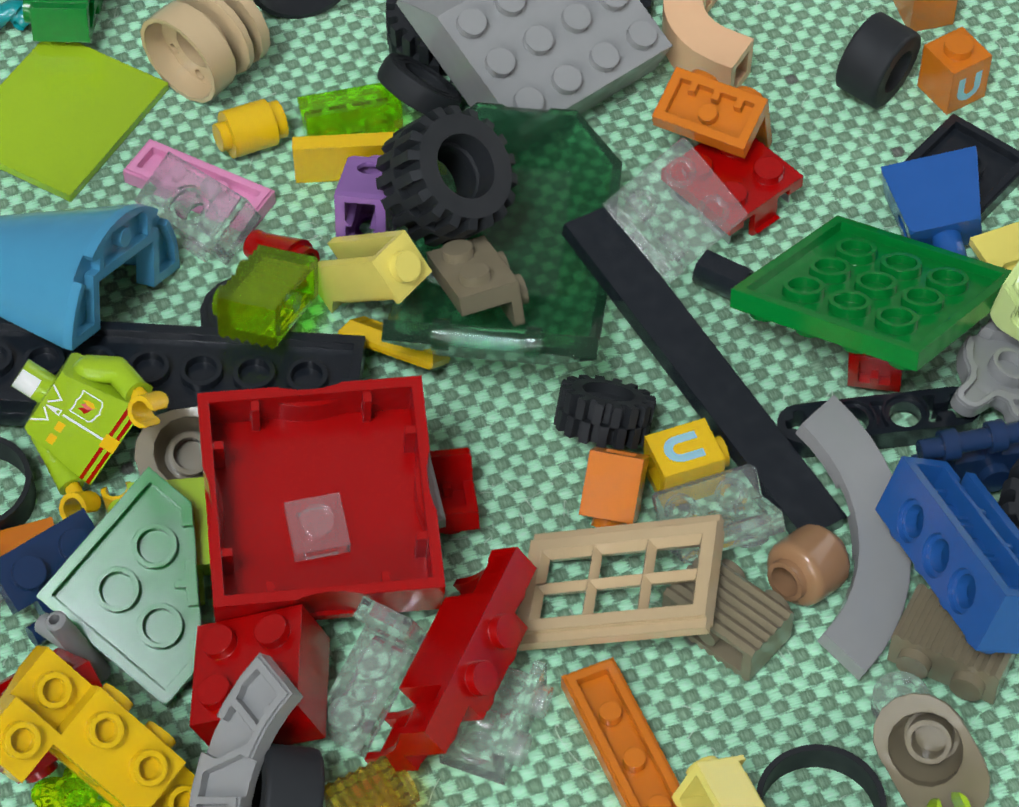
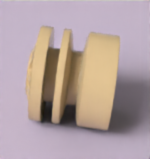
(204, 44)

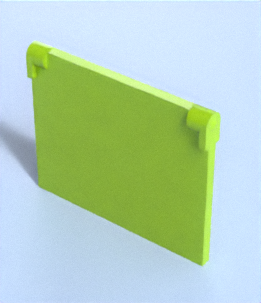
(69, 114)

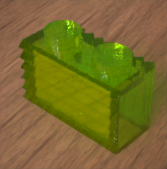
(266, 296)

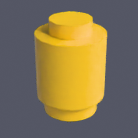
(250, 127)

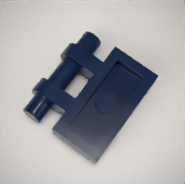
(981, 451)
(35, 562)

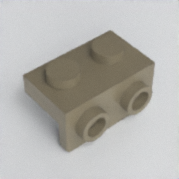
(478, 278)

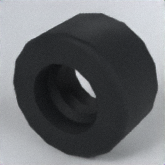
(878, 59)
(290, 778)

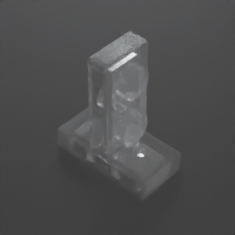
(371, 676)

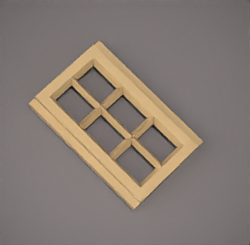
(627, 624)

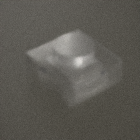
(317, 527)

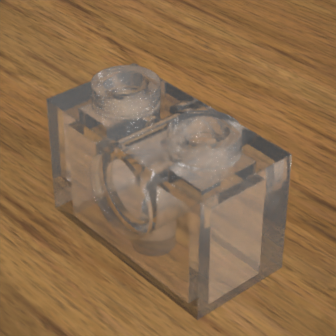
(225, 215)

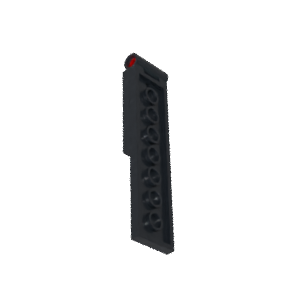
(185, 361)

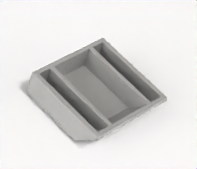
(539, 49)

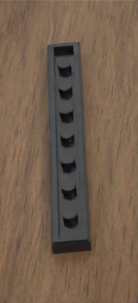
(700, 370)

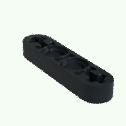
(876, 414)

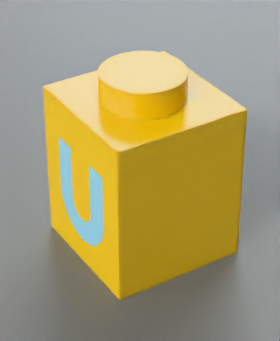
(684, 454)

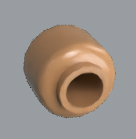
(808, 565)

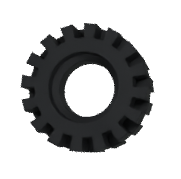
(604, 411)

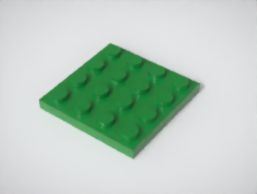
(872, 292)

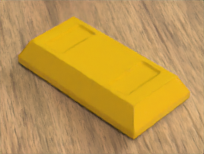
(373, 332)

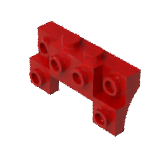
(460, 661)

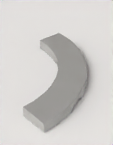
(880, 565)
(243, 736)

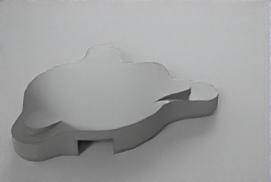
(988, 374)

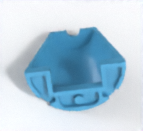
(58, 257)

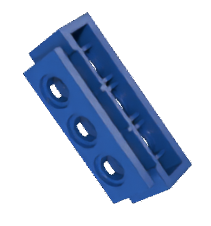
(959, 547)

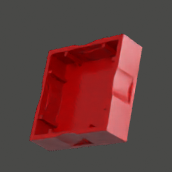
(311, 443)

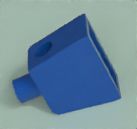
(936, 198)

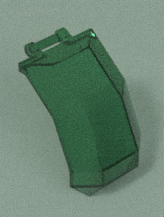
(561, 176)

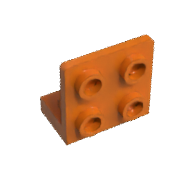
(713, 112)

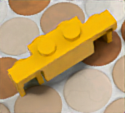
(90, 733)

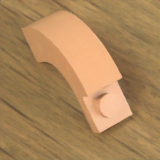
(705, 43)

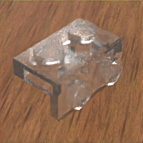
(734, 495)
(502, 738)

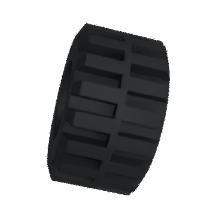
(471, 155)

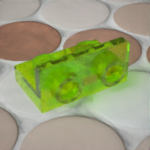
(350, 111)

